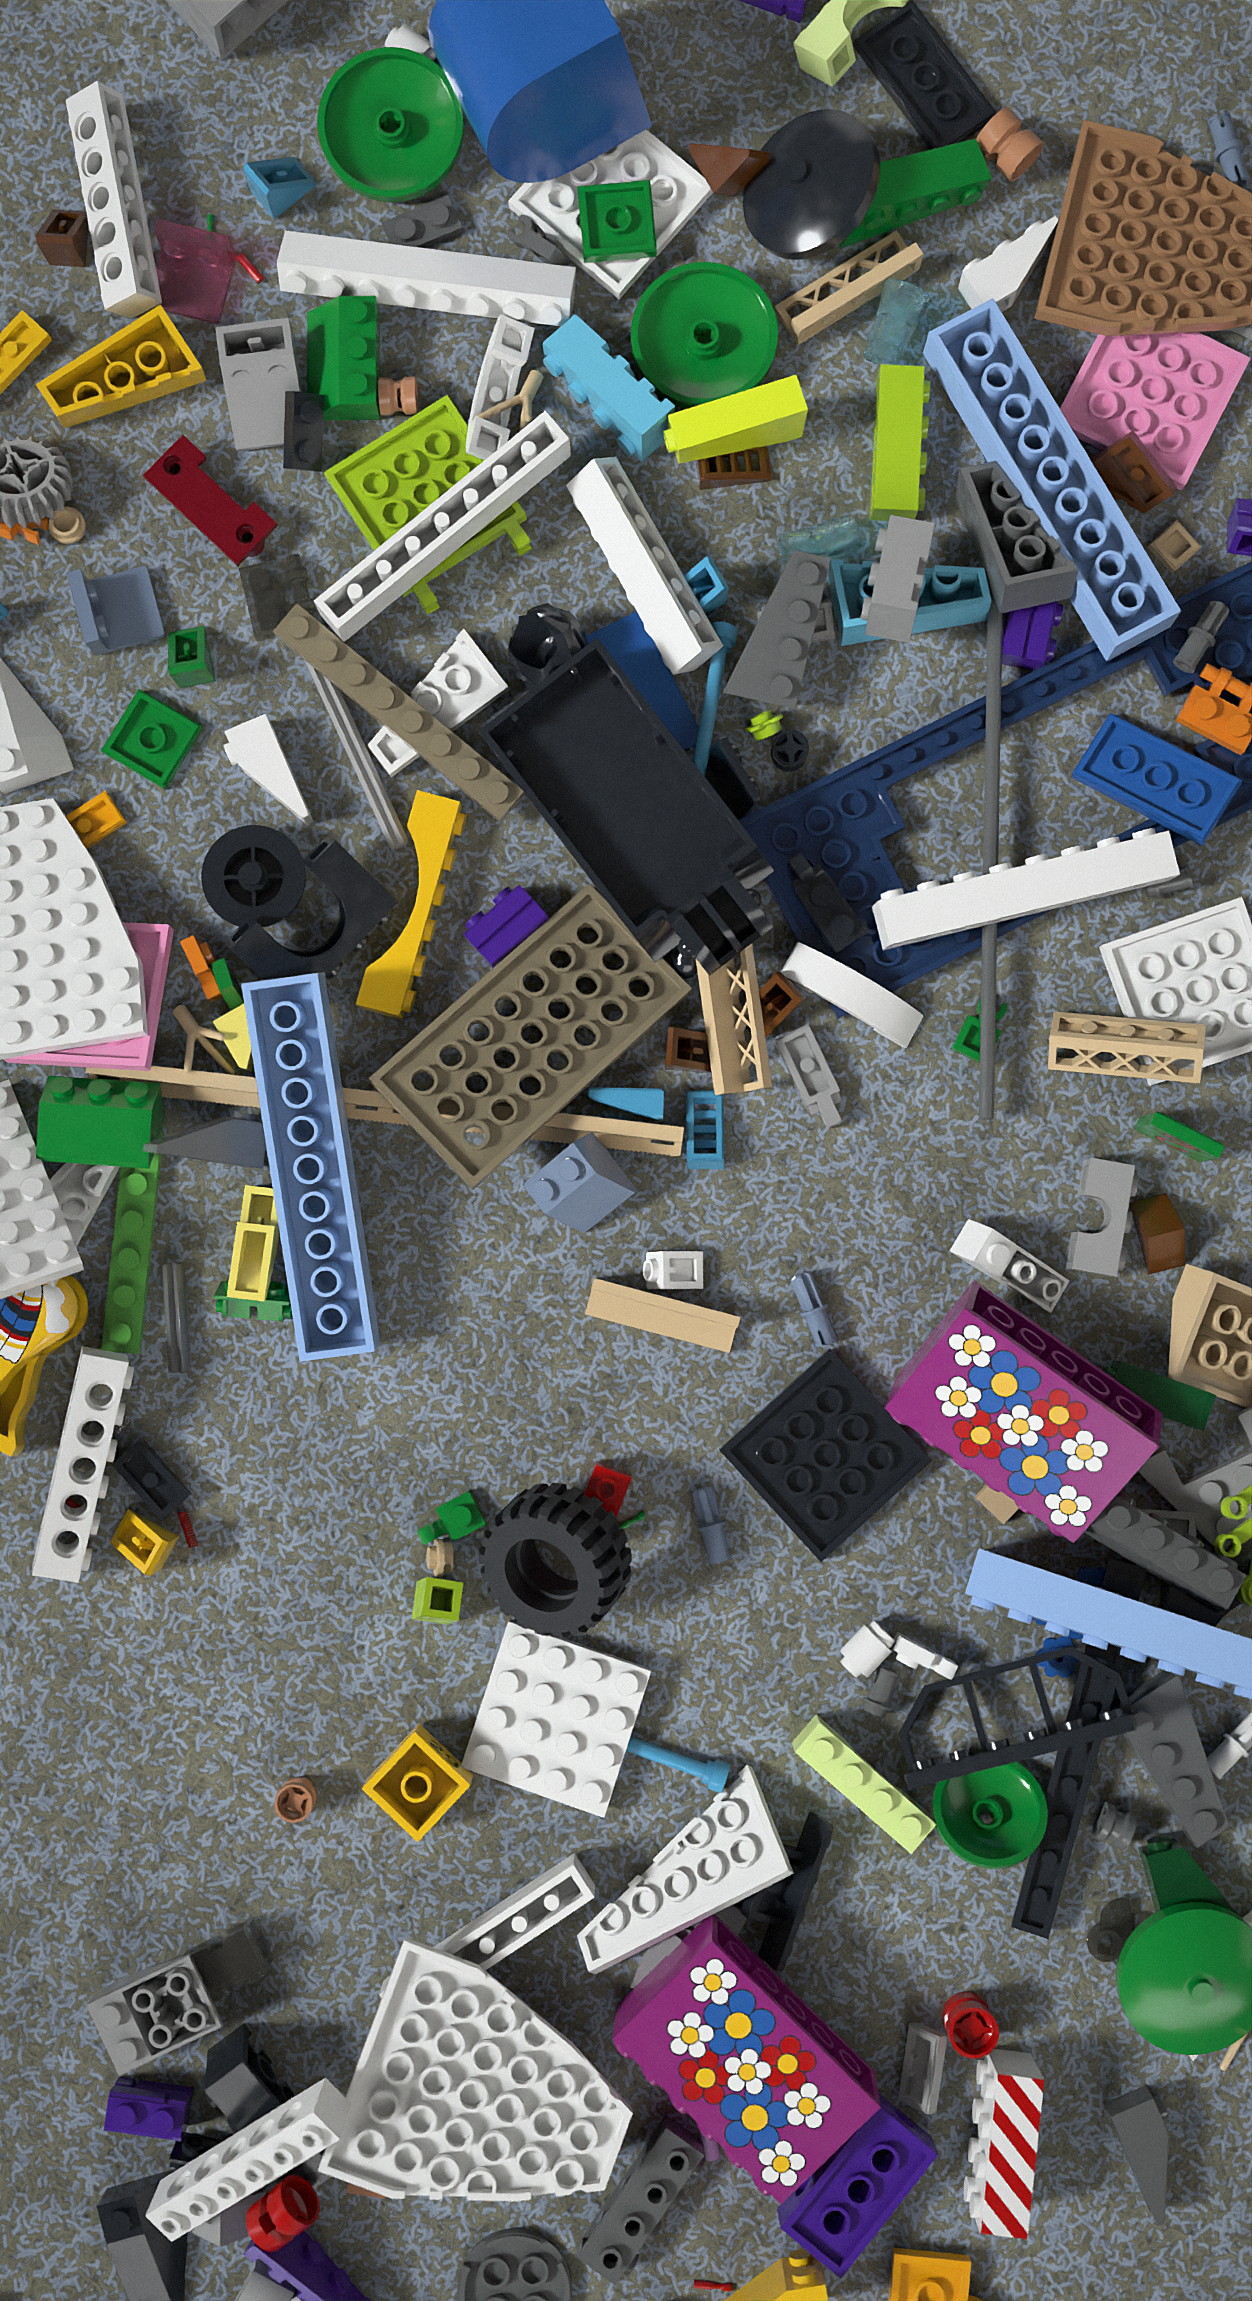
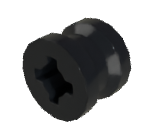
(789, 743)

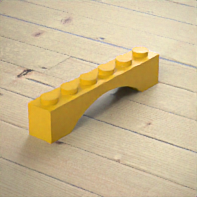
(390, 978)

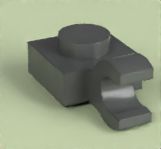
(544, 248)

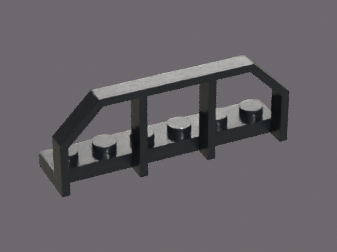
(1036, 1742)

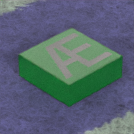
(227, 983)

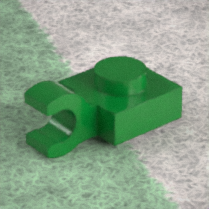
(457, 1518)

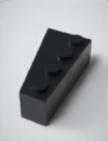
(247, 2089)

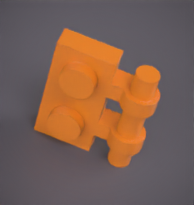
(1216, 717)

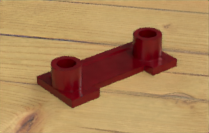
(208, 504)

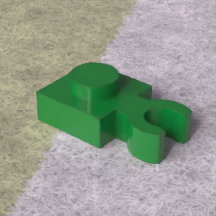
(968, 1038)

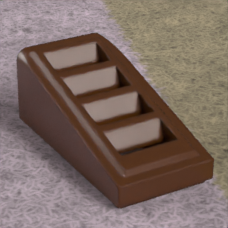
(719, 479)

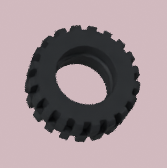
(534, 1591)

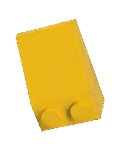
(788, 2279)

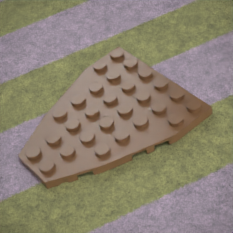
(1147, 242)

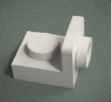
(674, 1270)

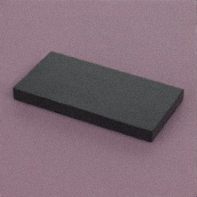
(924, 78)

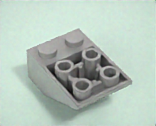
(256, 370)
(153, 2012)

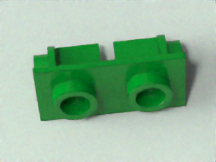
(275, 1308)

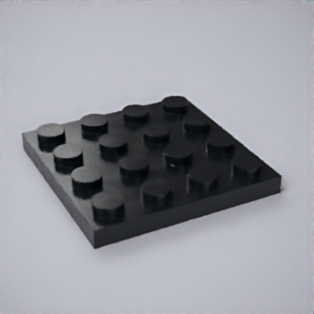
(825, 1455)

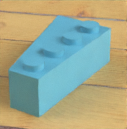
(608, 387)
(946, 599)

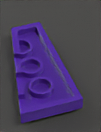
(308, 2269)

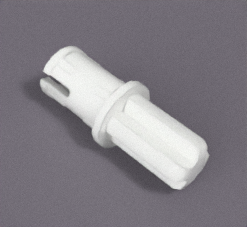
(1231, 1748)

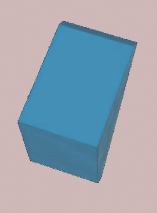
(278, 183)
(707, 585)

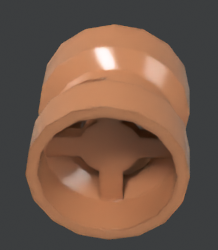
(390, 397)
(290, 1804)

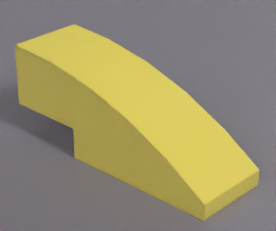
(254, 1245)

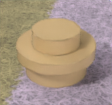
(67, 525)
(440, 1557)

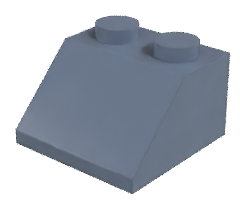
(580, 1184)

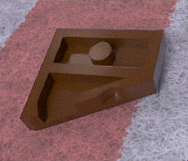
(1133, 473)

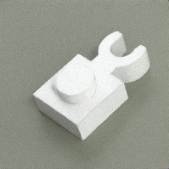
(914, 1653)

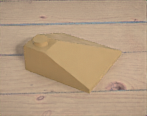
(1212, 1335)

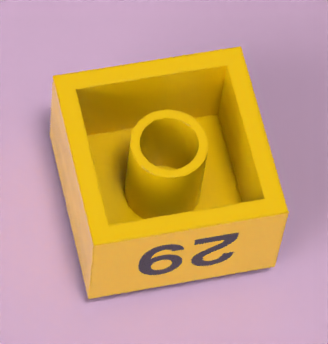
(418, 1782)

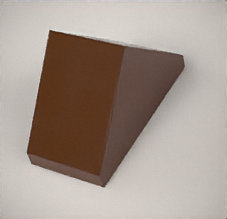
(728, 168)
(64, 238)
(777, 1001)
(687, 1051)
(1159, 1233)

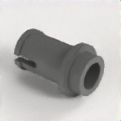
(1180, 882)
(881, 1692)

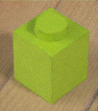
(437, 1600)

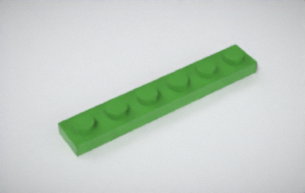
(131, 1257)

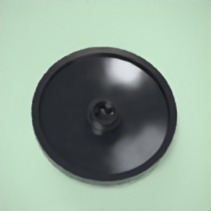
(813, 186)

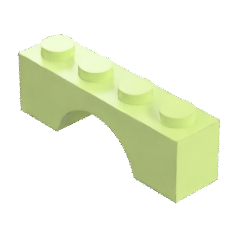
(826, 44)
(863, 1784)

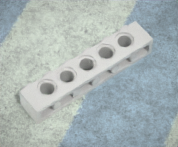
(113, 200)
(67, 1560)
(249, 2159)

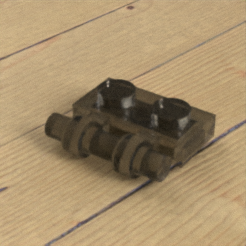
(265, 596)

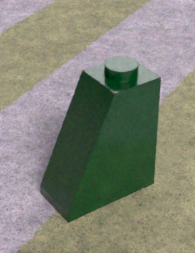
(1175, 1400)
(1175, 1876)

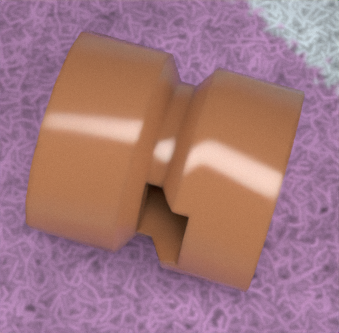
(1009, 144)

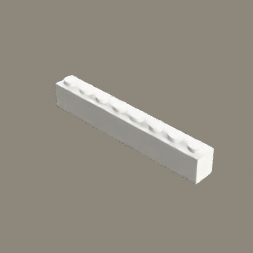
(426, 278)
(444, 526)
(1025, 889)

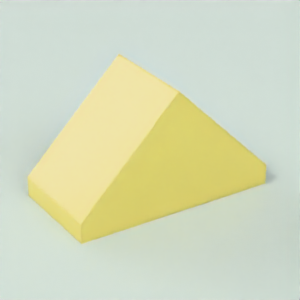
(237, 1037)

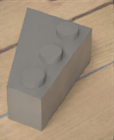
(897, 578)

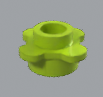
(764, 725)

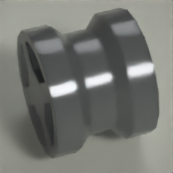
(1114, 1825)

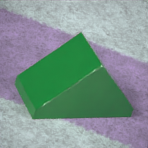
(190, 657)

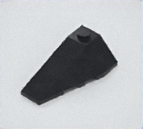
(143, 2256)

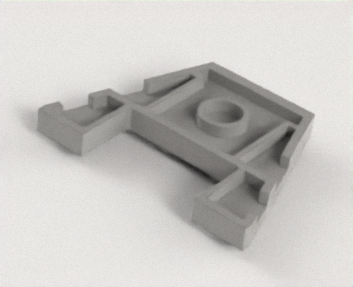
(1207, 1490)

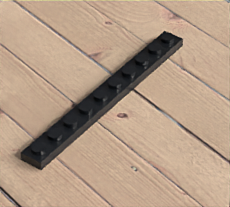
(1072, 1773)

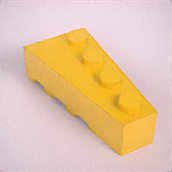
(123, 371)

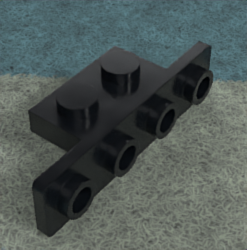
(786, 1901)

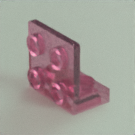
(194, 271)

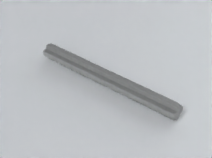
(360, 760)

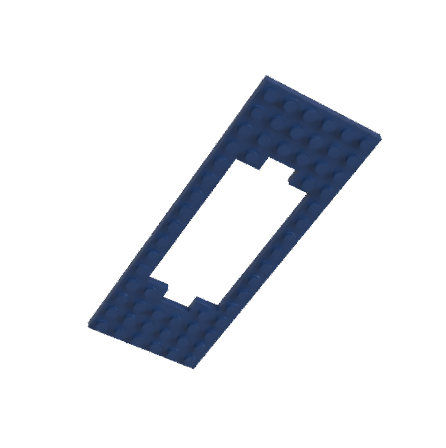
(850, 811)

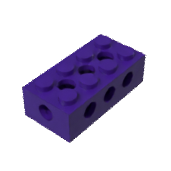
(865, 2206)

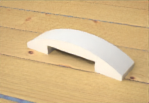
(496, 384)
(852, 993)

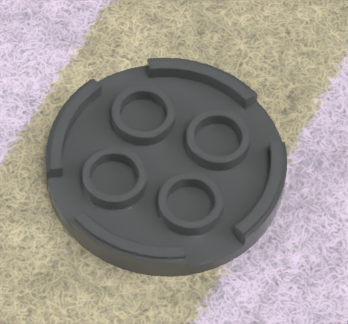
(515, 2267)

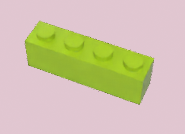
(898, 442)

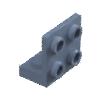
(116, 609)

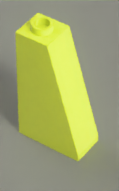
(738, 422)

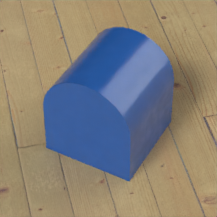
(539, 81)

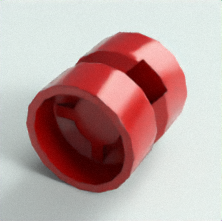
(970, 2025)
(282, 2213)

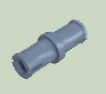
(1228, 149)

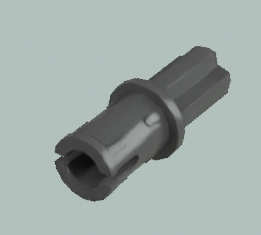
(1201, 636)

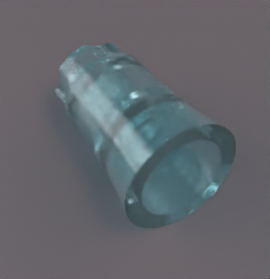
(895, 321)
(830, 538)

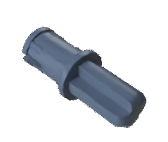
(813, 1309)
(711, 1525)

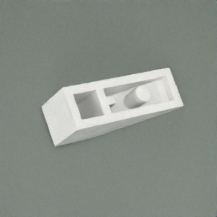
(263, 760)

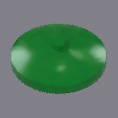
(390, 124)
(703, 334)
(1188, 1978)

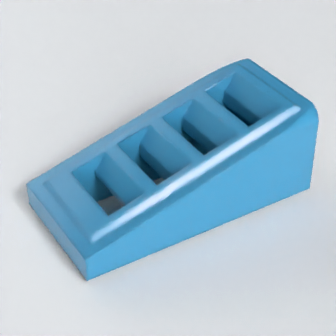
(639, 1101)
(705, 1161)

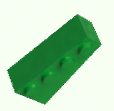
(923, 186)

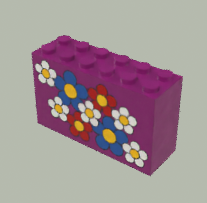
(1025, 1412)
(745, 2058)

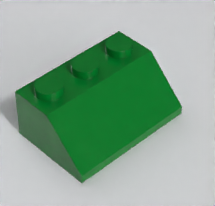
(345, 357)
(98, 1121)

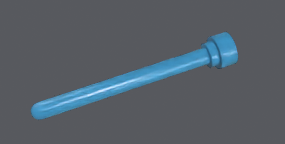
(728, 635)
(711, 1773)

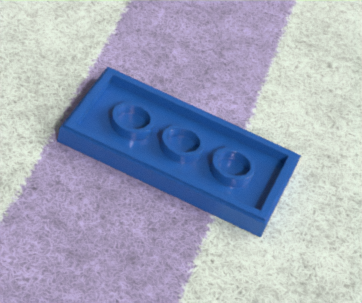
(643, 665)
(1156, 779)

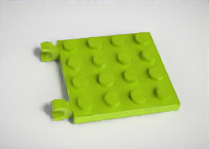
(405, 474)

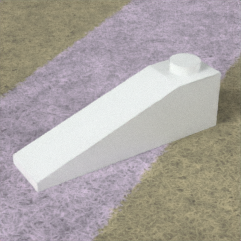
(28, 740)

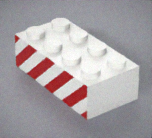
(1004, 2143)

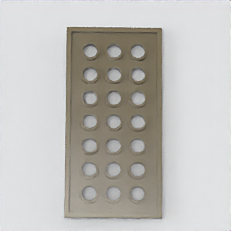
(557, 1087)

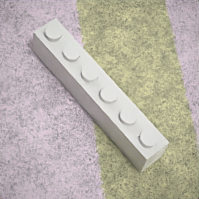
(644, 565)
(521, 1915)

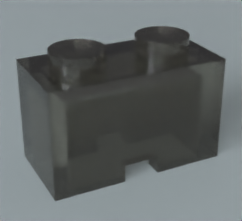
(236, 1958)

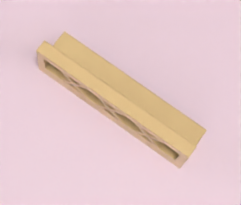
(851, 294)
(726, 1024)
(1126, 1040)
(662, 1315)

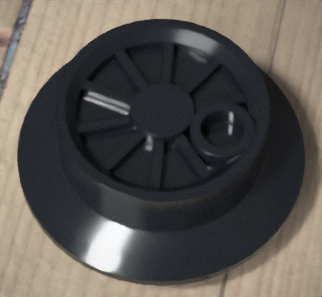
(253, 875)

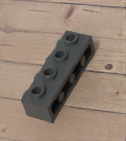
(1166, 1554)
(641, 2200)

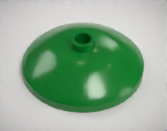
(1010, 1799)

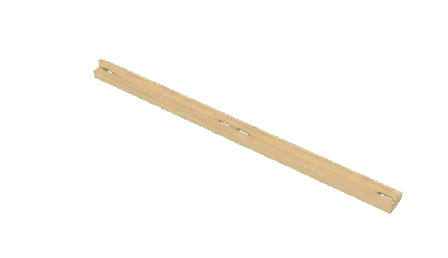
(561, 1128)

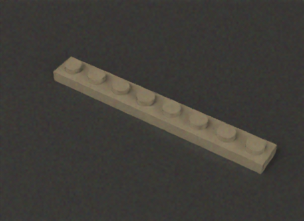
(398, 713)

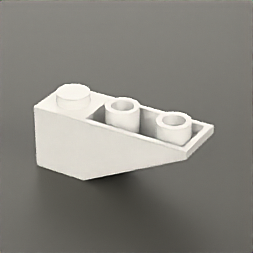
(1007, 269)
(1009, 1264)

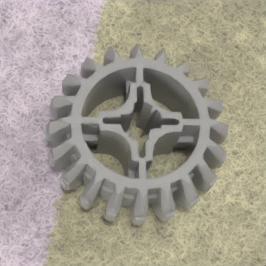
(44, 476)

